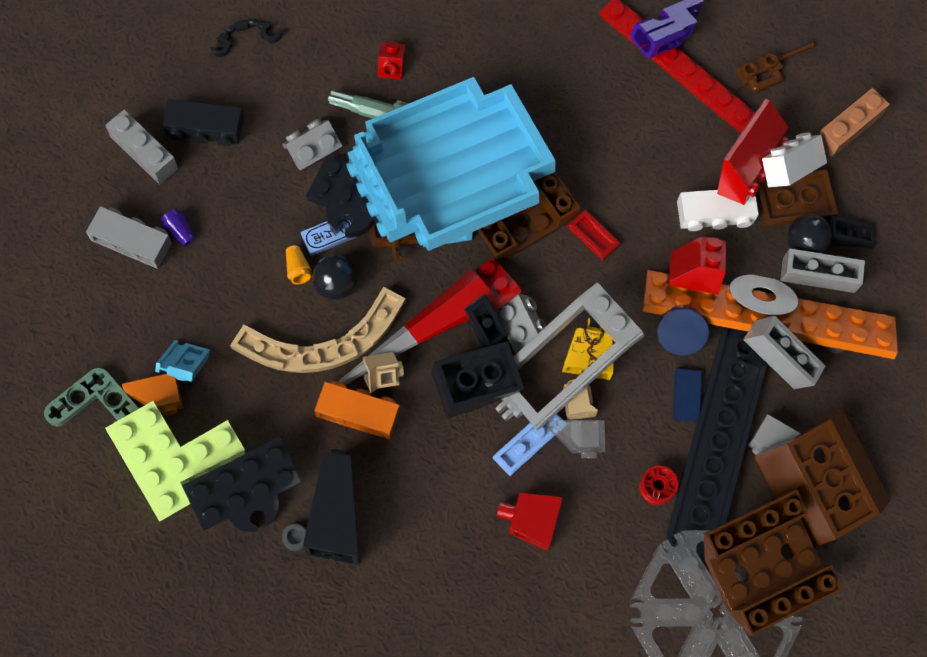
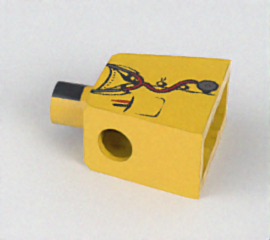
(586, 348)

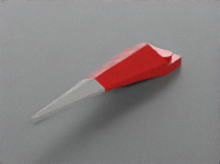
(448, 310)

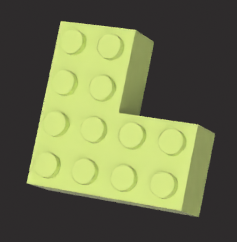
(159, 460)

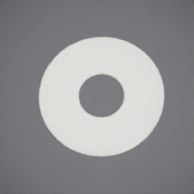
(785, 300)

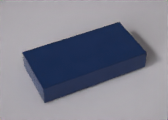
(687, 395)

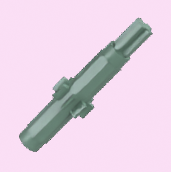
(362, 105)

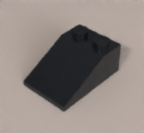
(476, 379)

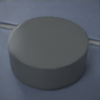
(294, 536)

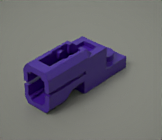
(667, 31)

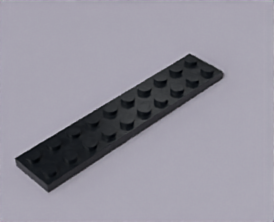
(718, 438)

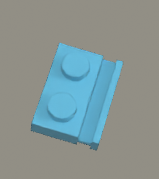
(183, 361)

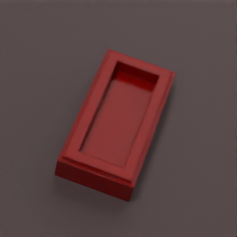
(594, 235)

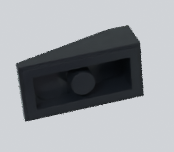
(485, 322)

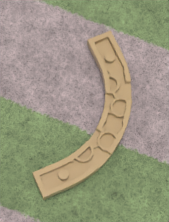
(326, 354)

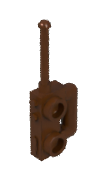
(769, 63)

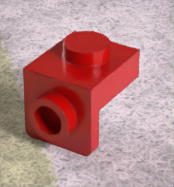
(391, 60)

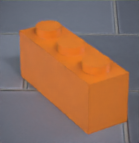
(357, 409)

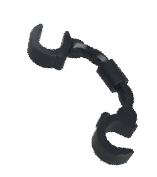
(240, 26)

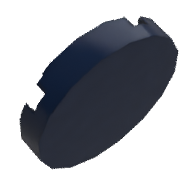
(682, 330)

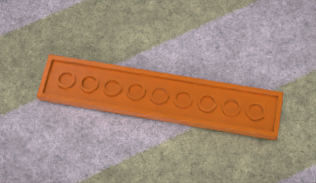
(809, 322)

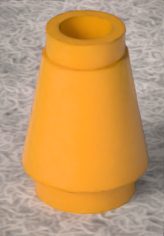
(297, 266)

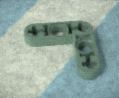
(101, 392)

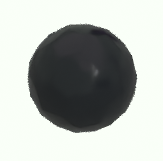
(810, 234)
(334, 277)

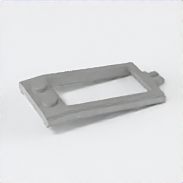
(614, 323)

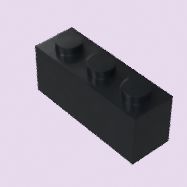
(203, 122)

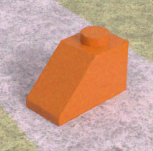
(161, 389)

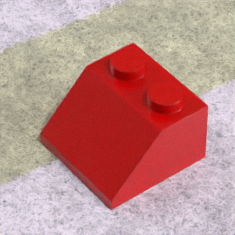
(699, 265)

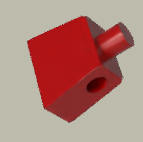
(532, 518)

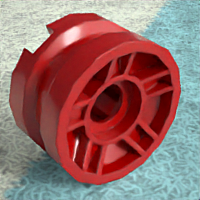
(668, 481)

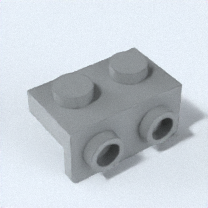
(312, 143)
(520, 321)

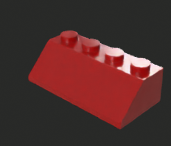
(743, 163)

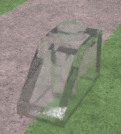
(580, 436)

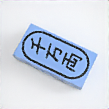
(322, 237)

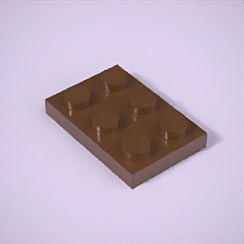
(806, 196)

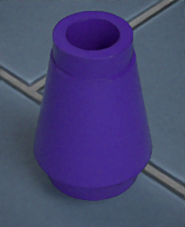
(178, 226)

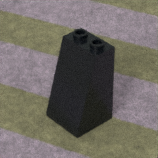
(332, 518)

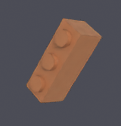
(853, 122)

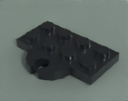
(338, 192)
(242, 486)

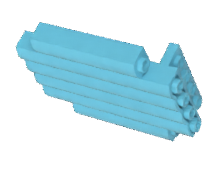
(449, 163)

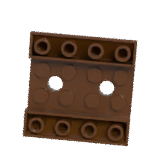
(553, 211)
(842, 472)
(773, 585)

